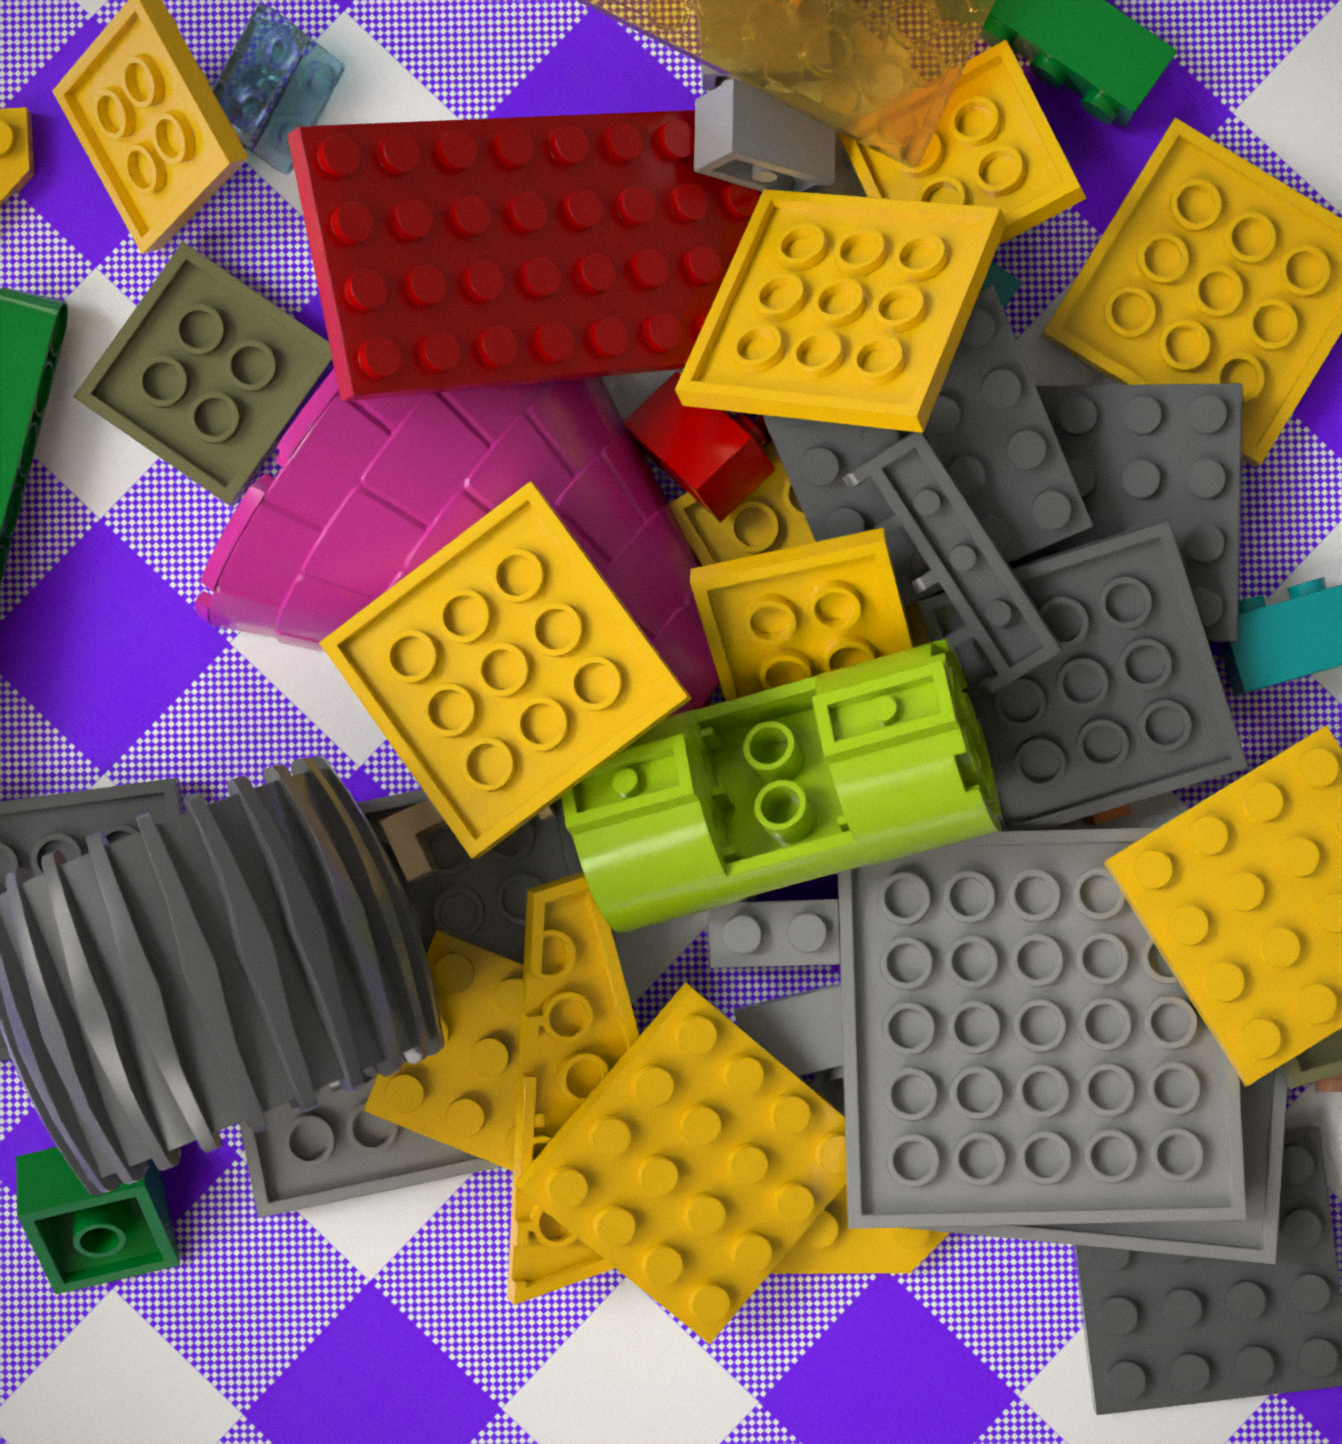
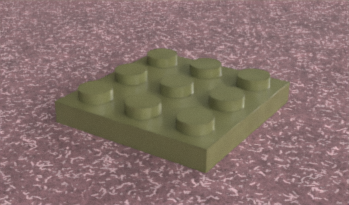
(207, 374)

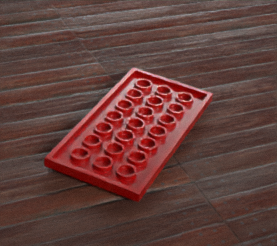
(512, 247)

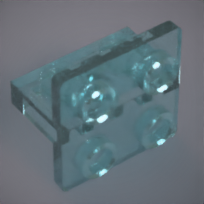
(275, 84)

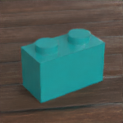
(1285, 637)

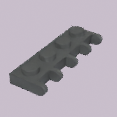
(959, 558)

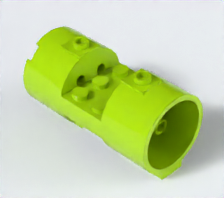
(786, 788)

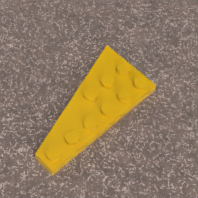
(570, 1037)

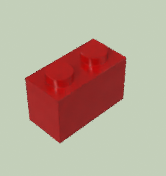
(701, 449)

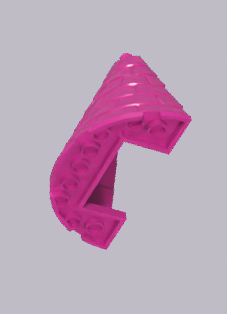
(398, 478)

